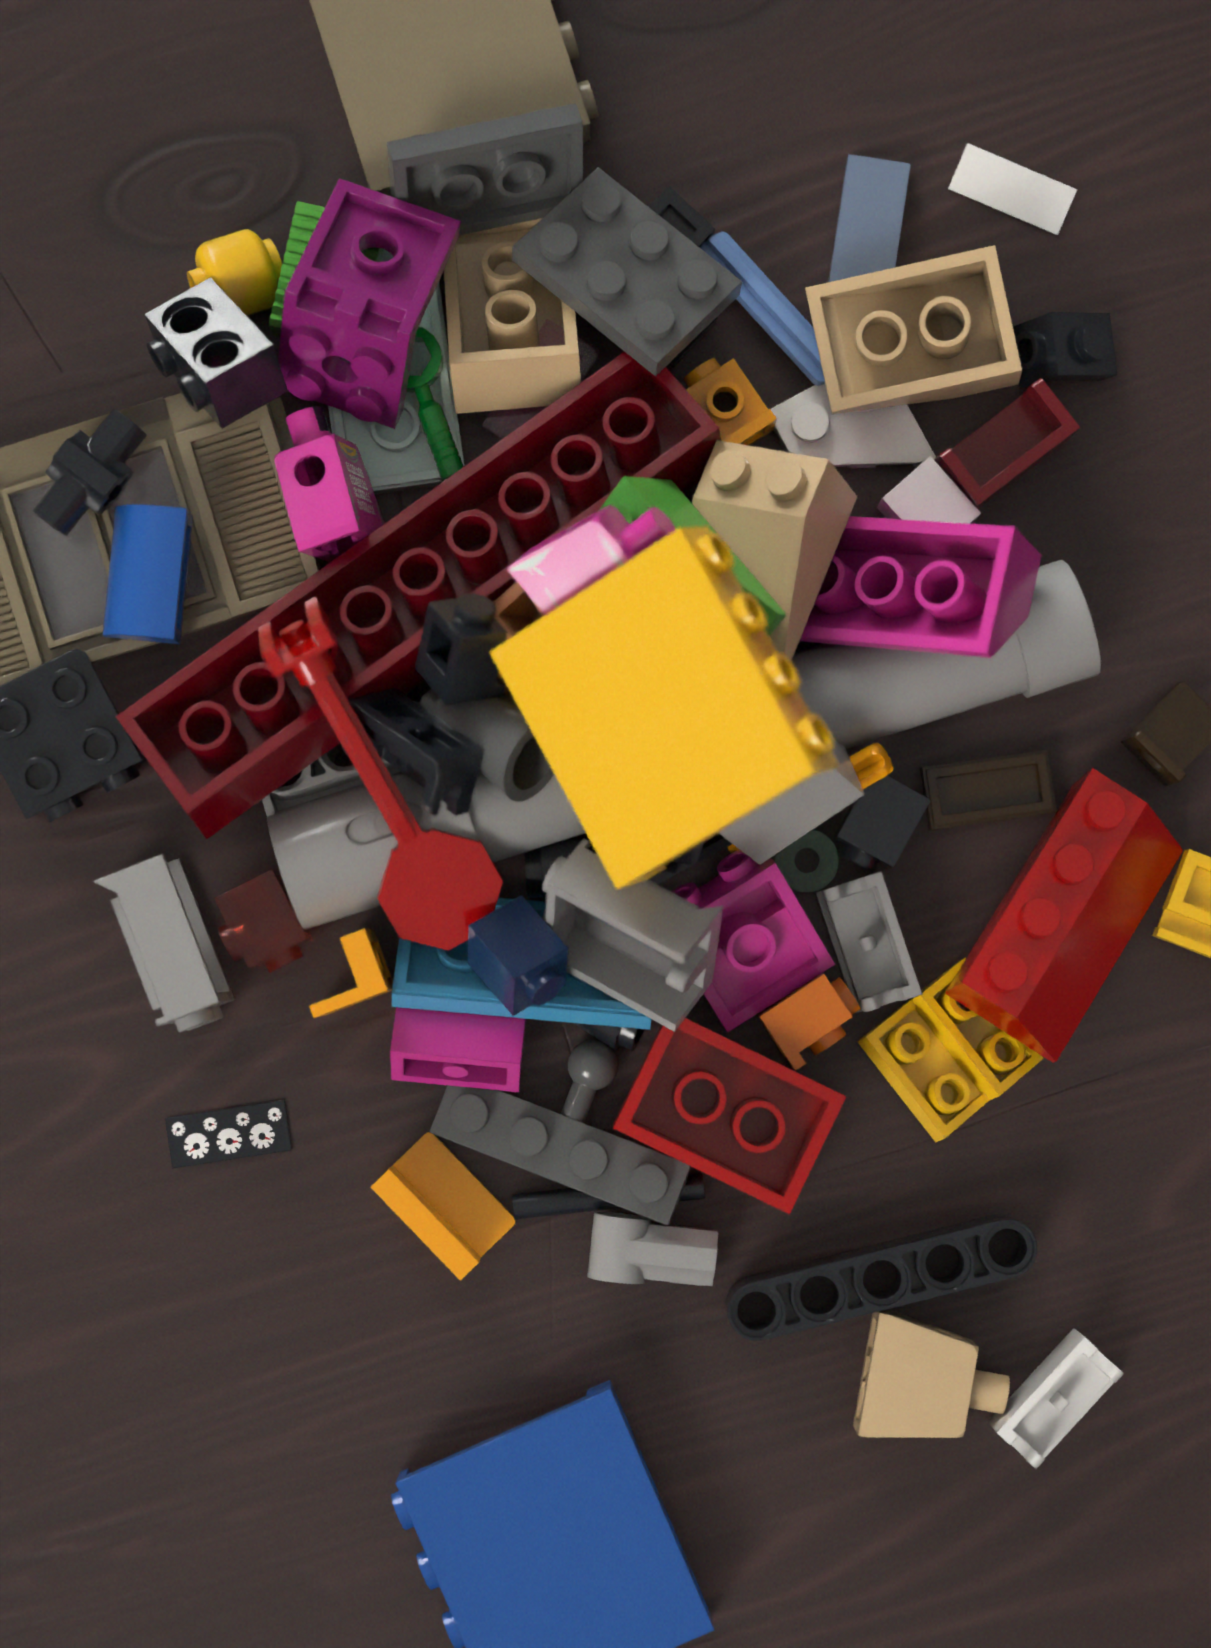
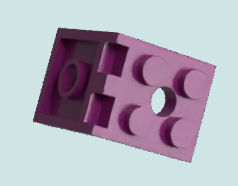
(362, 306)

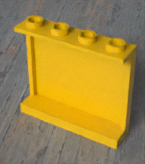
(664, 704)

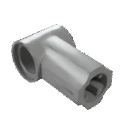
(634, 1249)

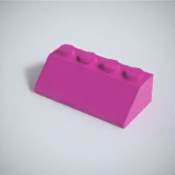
(925, 587)

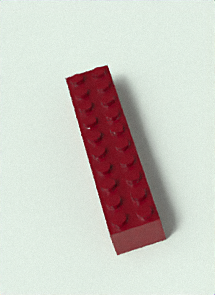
(236, 733)

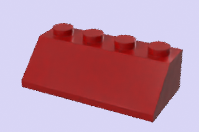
(1067, 915)

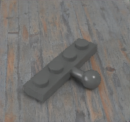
(562, 1143)

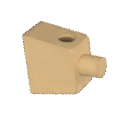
(921, 1381)

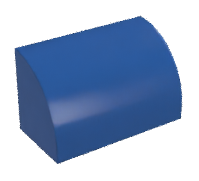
(148, 573)

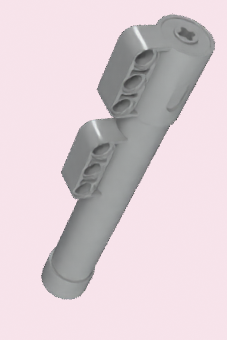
(338, 844)

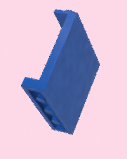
(554, 1537)

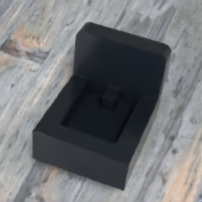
(1066, 347)

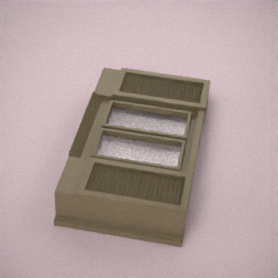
(239, 544)

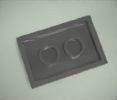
(492, 169)
(626, 271)

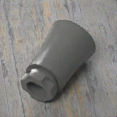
(511, 751)

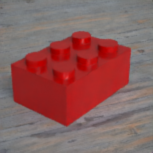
(729, 1112)

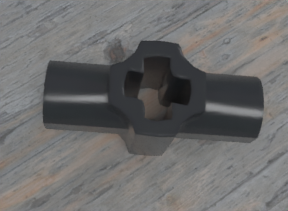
(89, 472)

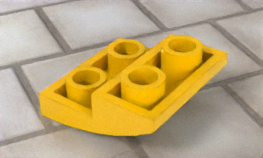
(945, 1057)

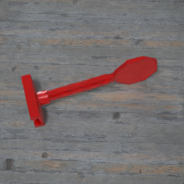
(432, 877)

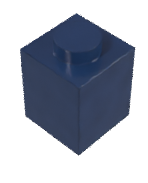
(517, 956)

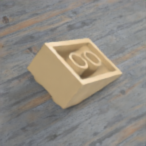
(495, 326)
(915, 333)
(780, 520)

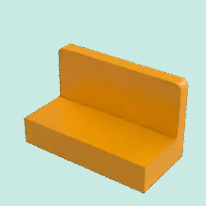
(368, 970)
(444, 1204)

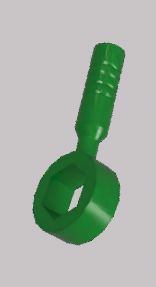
(431, 412)

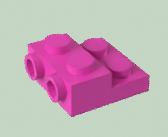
(763, 938)

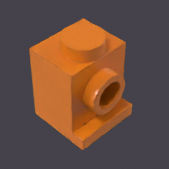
(809, 1018)

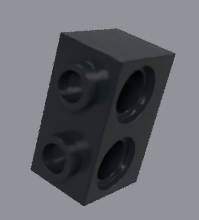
(214, 353)

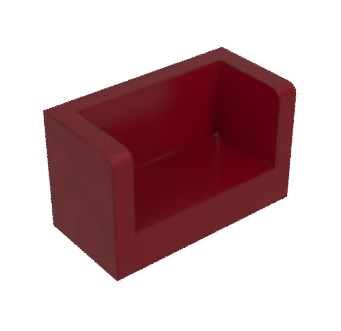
(1008, 444)

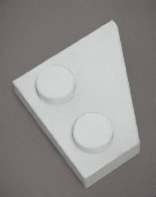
(849, 438)

